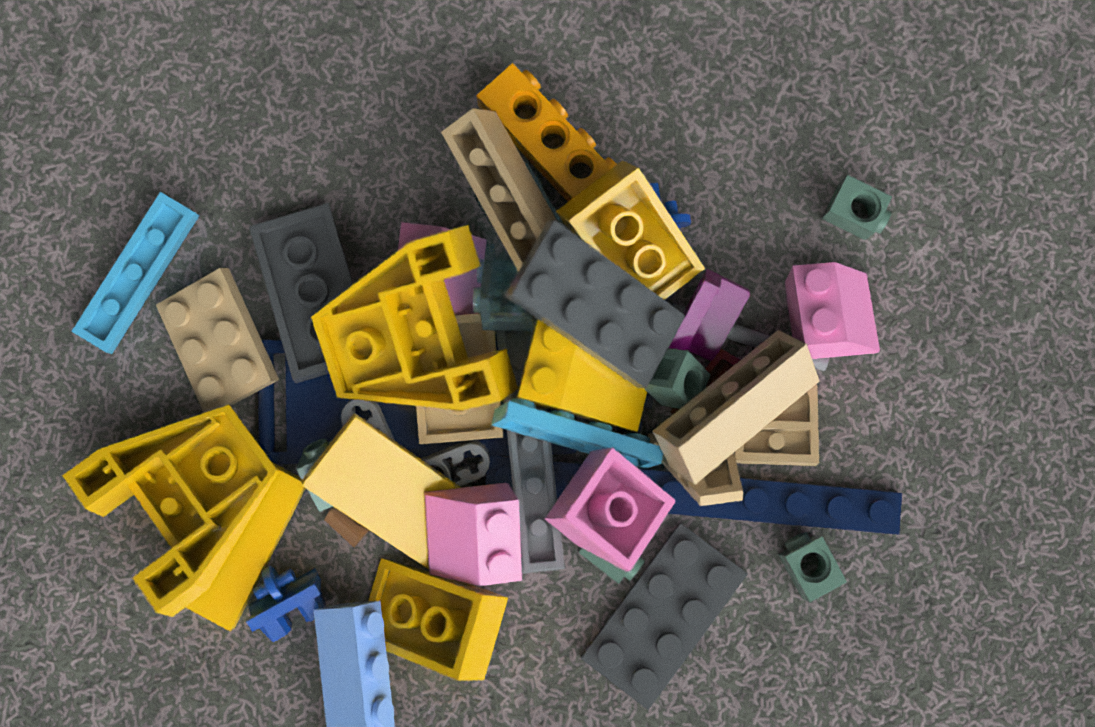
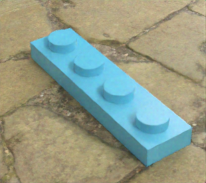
(135, 273)
(563, 430)

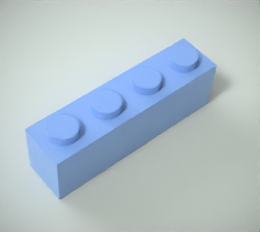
(354, 665)

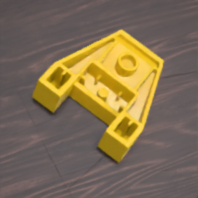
(399, 336)
(197, 487)

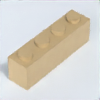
(499, 180)
(736, 406)

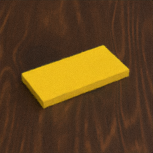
(377, 485)
(243, 567)

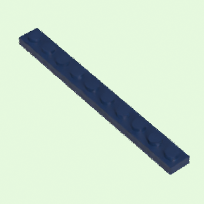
(761, 501)

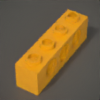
(520, 88)

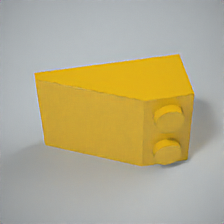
(632, 229)
(572, 381)
(438, 620)

